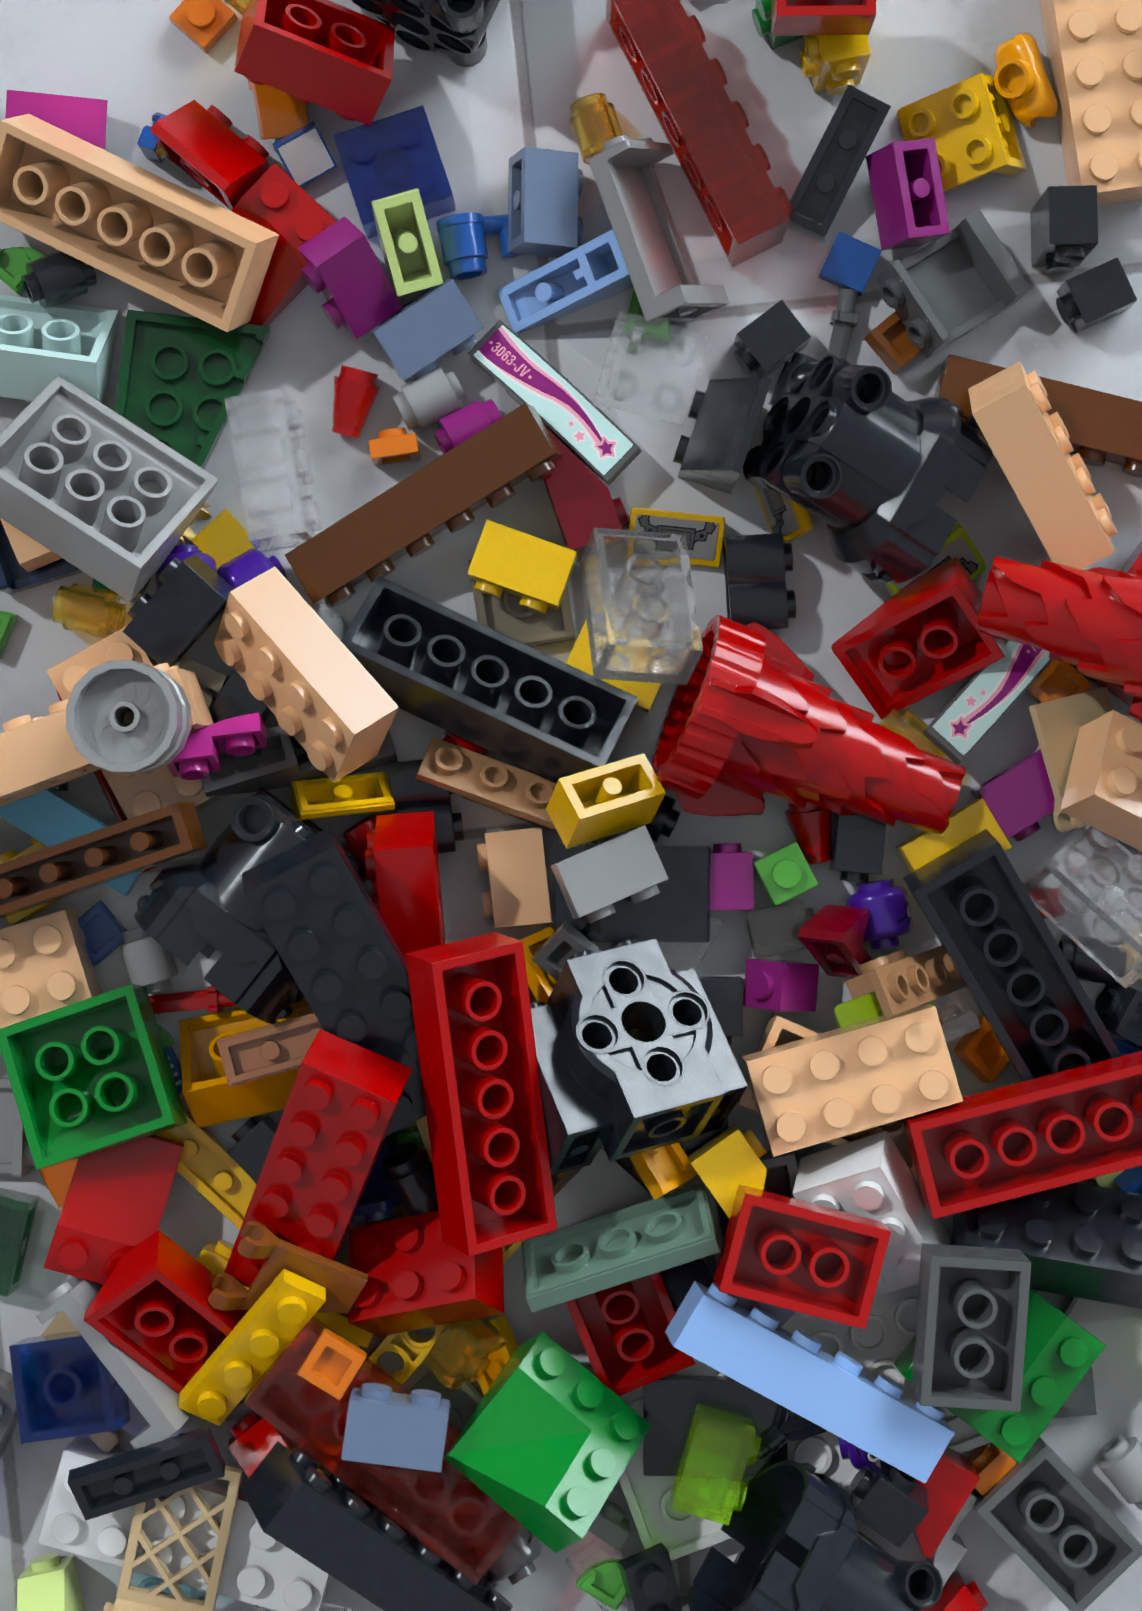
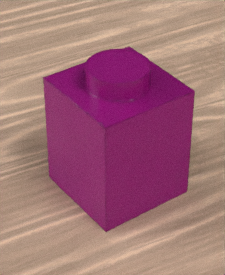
(731, 878)
(781, 985)

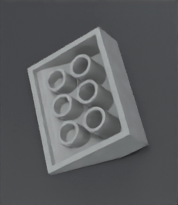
(97, 487)

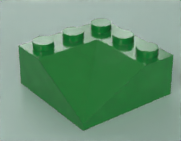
(91, 1076)
(1054, 1363)
(548, 1442)

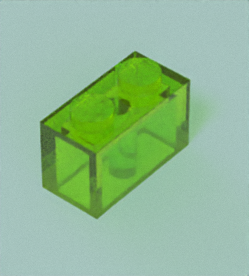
(714, 1465)

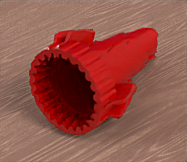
(1074, 614)
(762, 727)

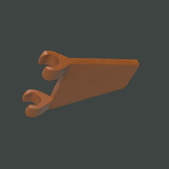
(258, 1242)

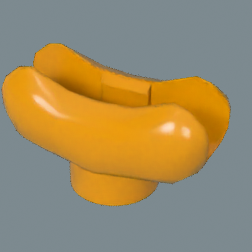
(1024, 80)

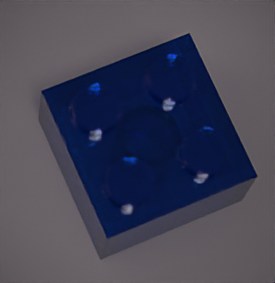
(392, 159)
(64, 1389)

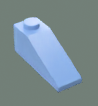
(566, 284)

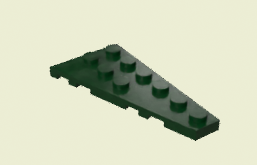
(177, 381)

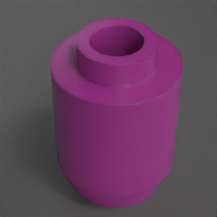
(465, 423)

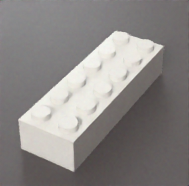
(255, 1564)

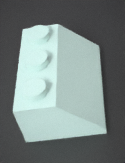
(54, 342)

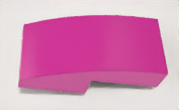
(76, 115)
(203, 747)

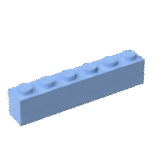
(810, 1381)

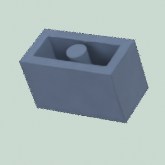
(544, 202)
(427, 330)
(396, 1427)

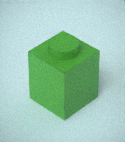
(784, 873)

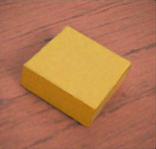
(223, 538)

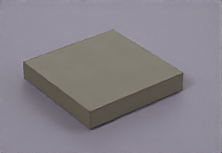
(522, 624)

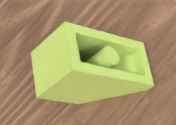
(406, 242)
(50, 1585)

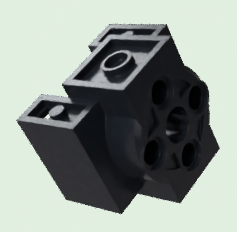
(621, 1090)

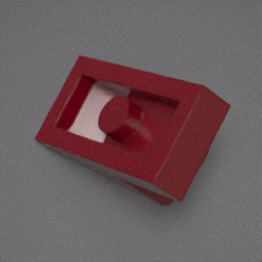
(836, 939)

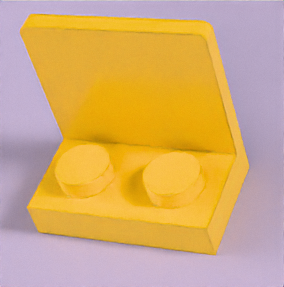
(969, 128)

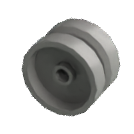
(98, 711)

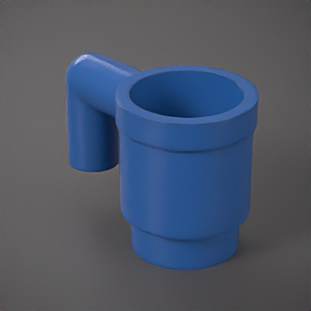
(465, 243)

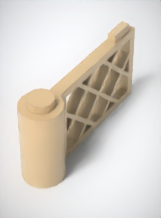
(143, 1599)

